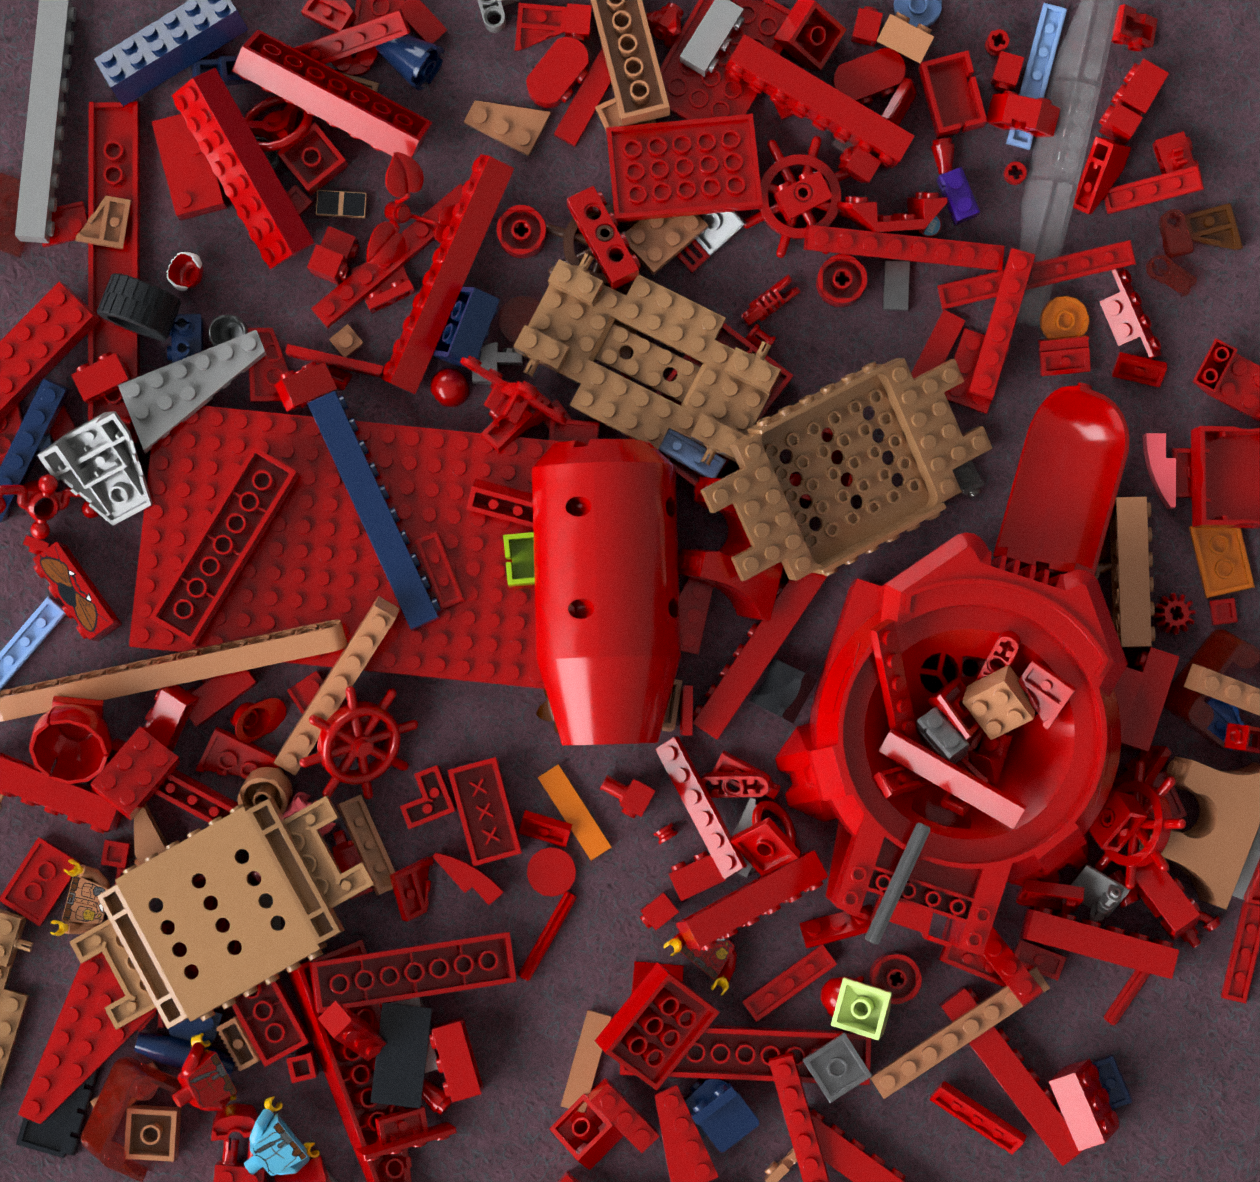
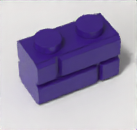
(959, 196)

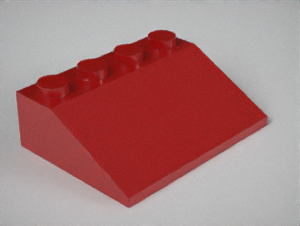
(656, 1026)

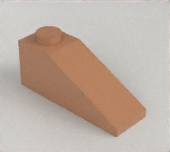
(147, 836)

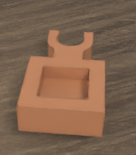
(776, 1171)

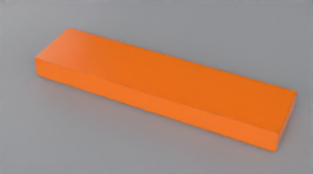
(574, 812)

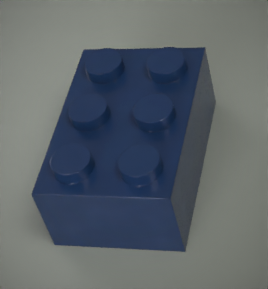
(467, 326)

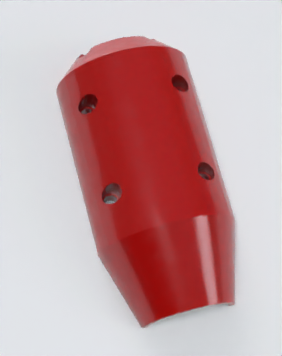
(606, 588)

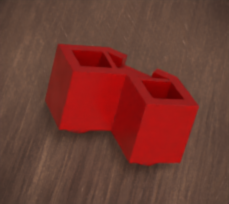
(1023, 113)

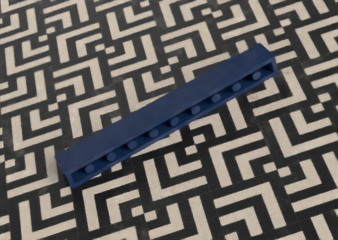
(374, 511)

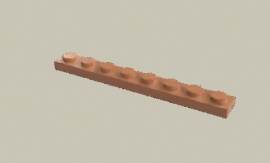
(950, 1039)

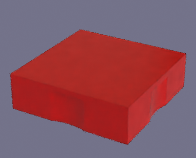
(1225, 477)

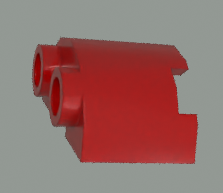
(1134, 29)
(233, 1119)

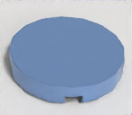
(918, 11)

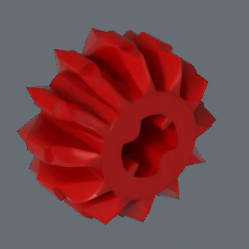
(1166, 616)

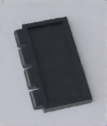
(55, 1133)

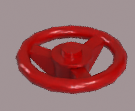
(278, 125)

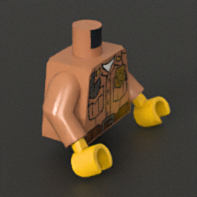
(82, 906)

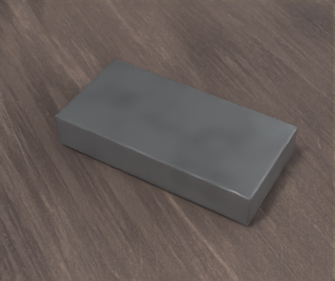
(896, 286)

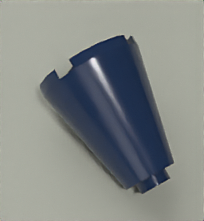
(413, 59)

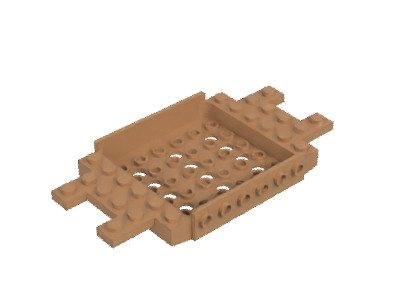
(916, 430)
(293, 870)

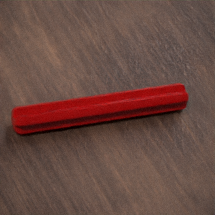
(547, 936)

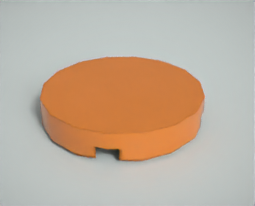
(1064, 318)

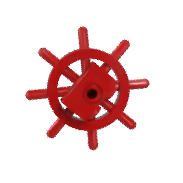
(798, 197)
(350, 736)
(1126, 820)

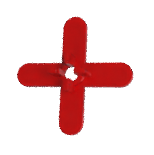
(519, 393)

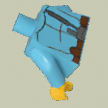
(276, 1145)

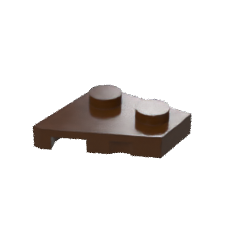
(1214, 227)

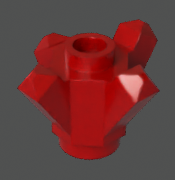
(666, 23)

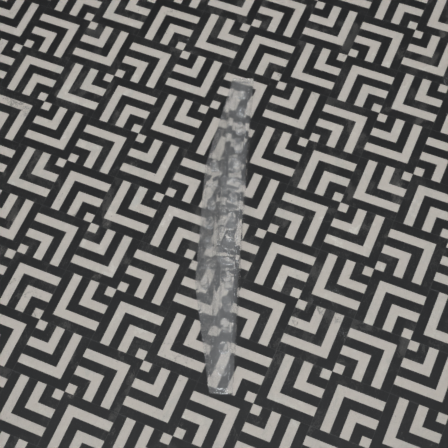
(1059, 159)

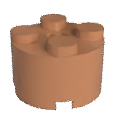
(266, 784)

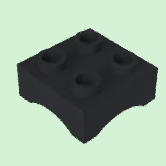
(783, 690)

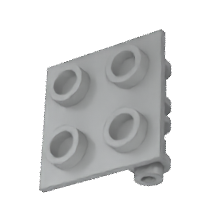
(1100, 892)

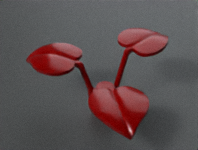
(401, 178)

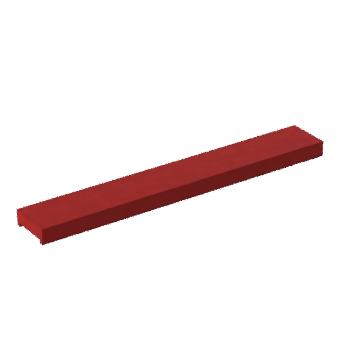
(114, 173)

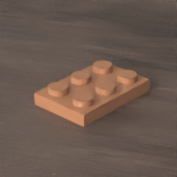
(661, 239)

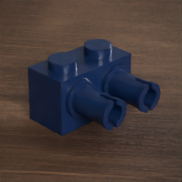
(186, 337)

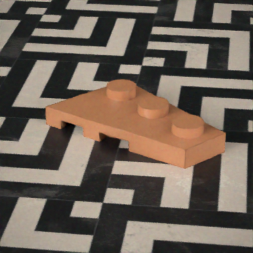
(508, 124)

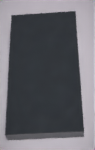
(402, 1061)

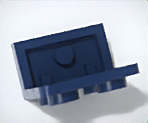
(725, 1117)

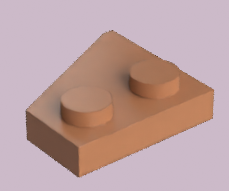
(107, 224)

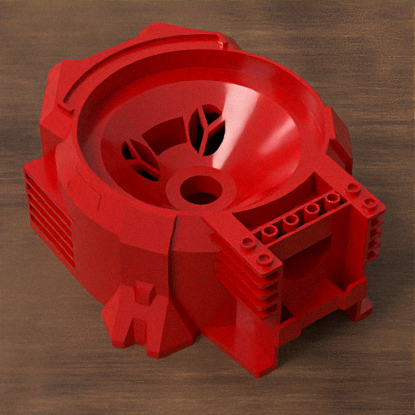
(958, 607)

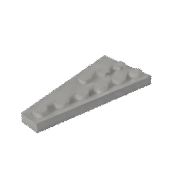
(180, 389)

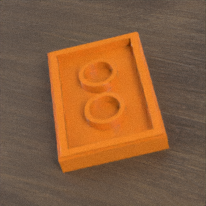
(1221, 560)

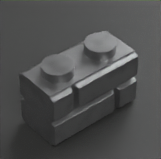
(941, 736)

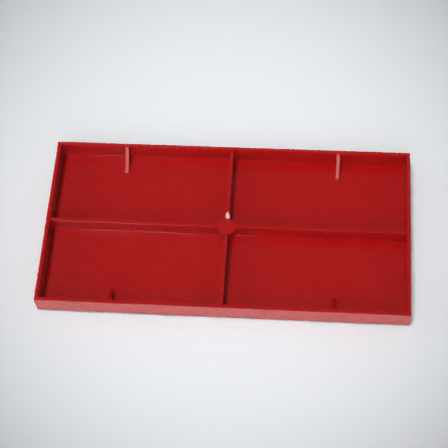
(317, 554)

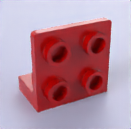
(389, 292)

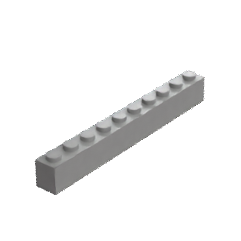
(44, 121)

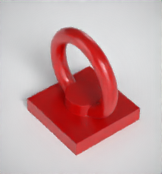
(764, 842)

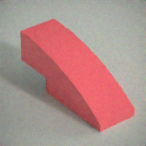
(1160, 469)

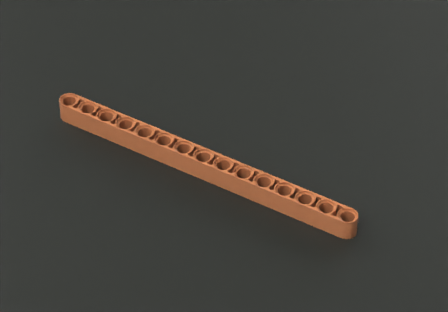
(176, 668)

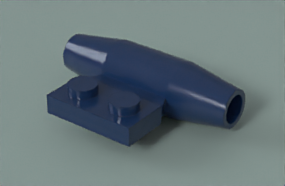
(175, 1048)

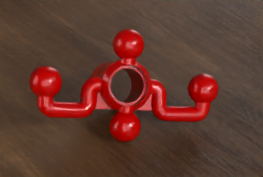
(54, 501)

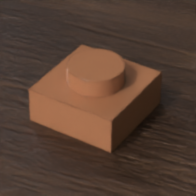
(346, 341)

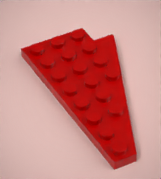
(79, 1040)

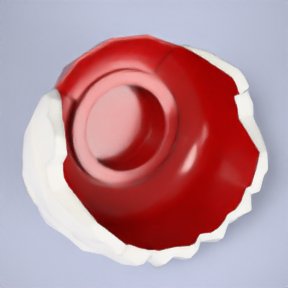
(185, 271)

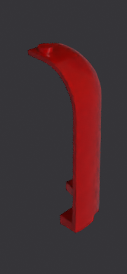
(1066, 482)

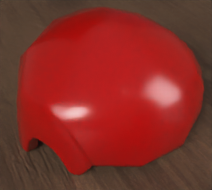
(450, 387)

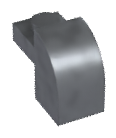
(492, 358)

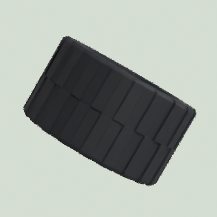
(139, 306)

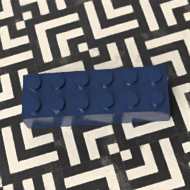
(169, 46)

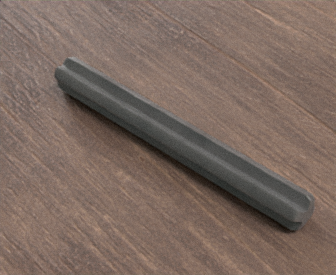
(897, 883)

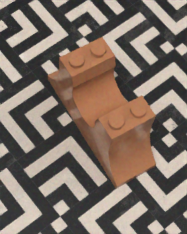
(1226, 827)

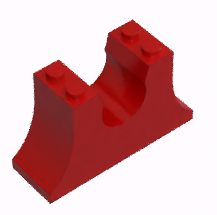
(751, 597)

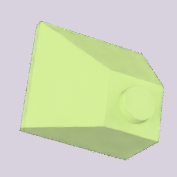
(862, 1009)

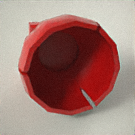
(73, 736)

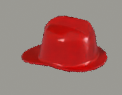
(258, 719)

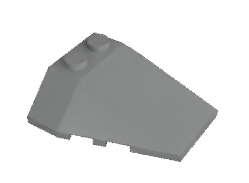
(100, 467)

